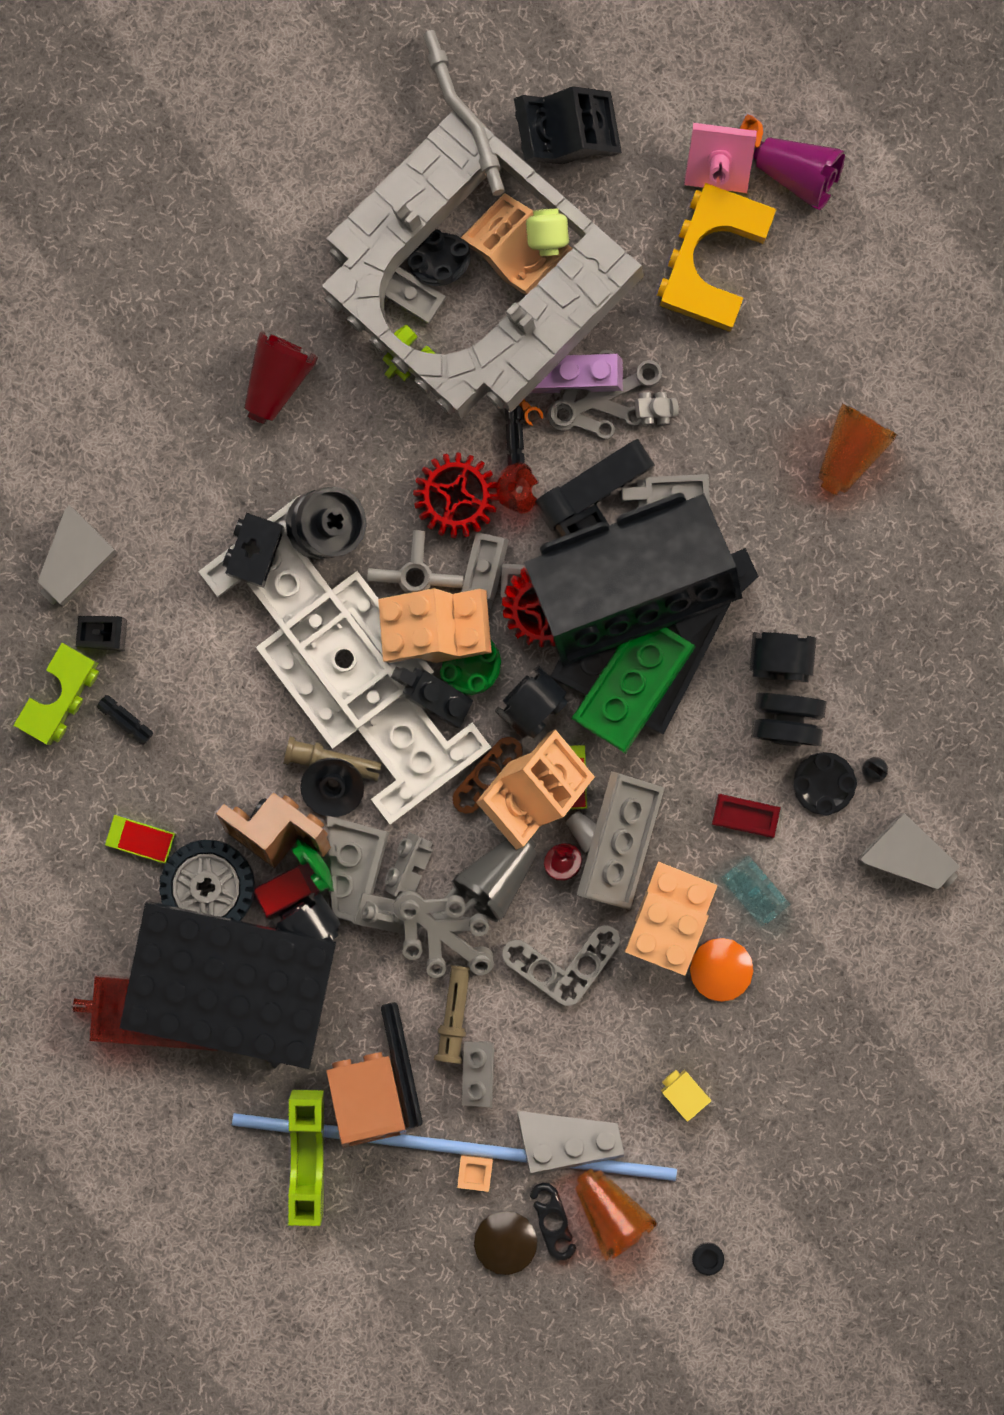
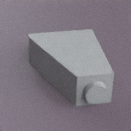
(73, 558)
(910, 854)

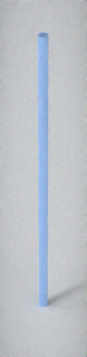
(463, 1148)

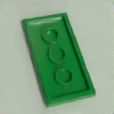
(632, 686)

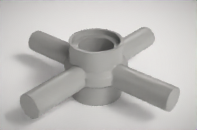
(415, 563)

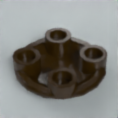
(505, 1242)

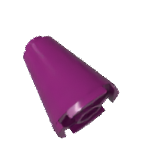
(801, 168)

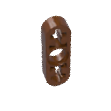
(497, 751)

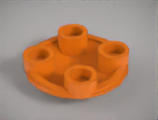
(721, 969)

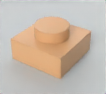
(475, 1173)

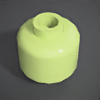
(547, 231)

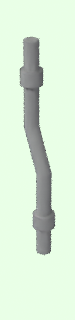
(488, 162)

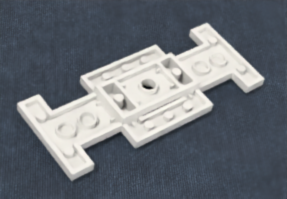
(320, 625)

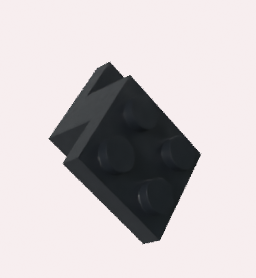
(567, 125)

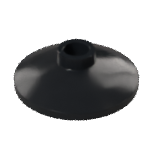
(332, 800)

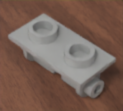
(411, 852)
(379, 914)
(478, 1074)

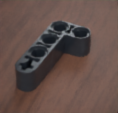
(594, 484)

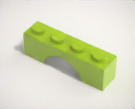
(307, 1158)

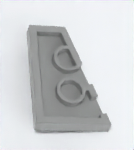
(355, 863)
(566, 1142)

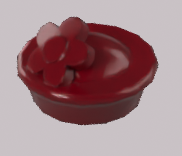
(563, 862)

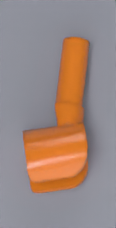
(526, 408)

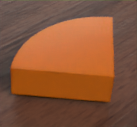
(752, 123)

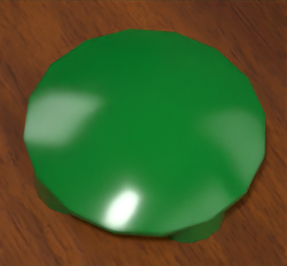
(473, 673)
(322, 876)

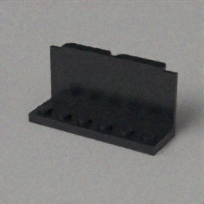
(633, 575)

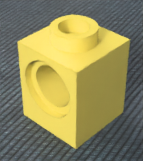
(684, 1094)

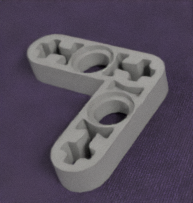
(558, 975)

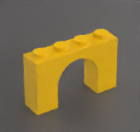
(714, 212)

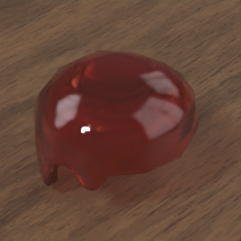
(509, 480)

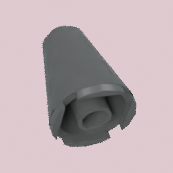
(496, 878)

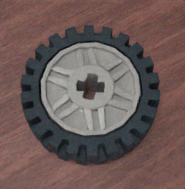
(210, 860)

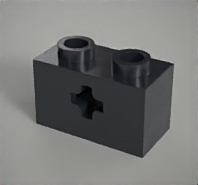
(267, 539)

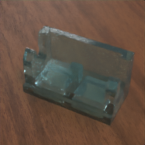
(755, 890)

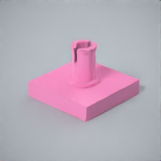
(720, 157)

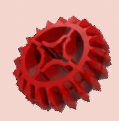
(465, 470)
(516, 602)

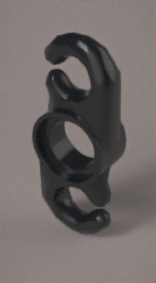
(552, 1236)

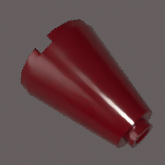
(275, 376)

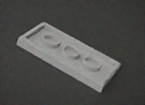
(620, 840)

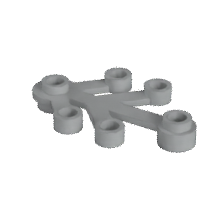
(600, 402)
(442, 930)

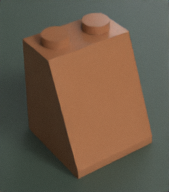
(365, 1100)

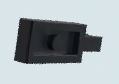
(433, 695)

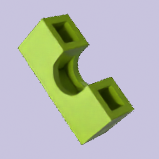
(74, 673)

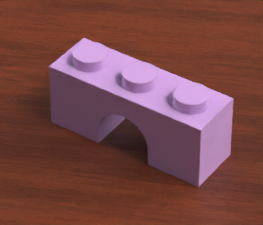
(586, 372)

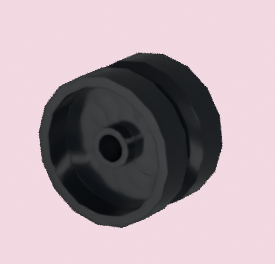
(326, 523)
(788, 722)

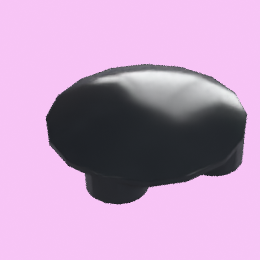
(440, 259)
(824, 783)

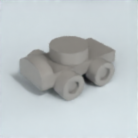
(657, 407)

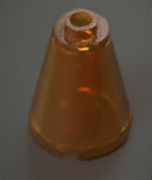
(852, 449)
(612, 1214)

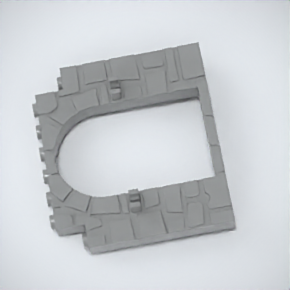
(533, 333)

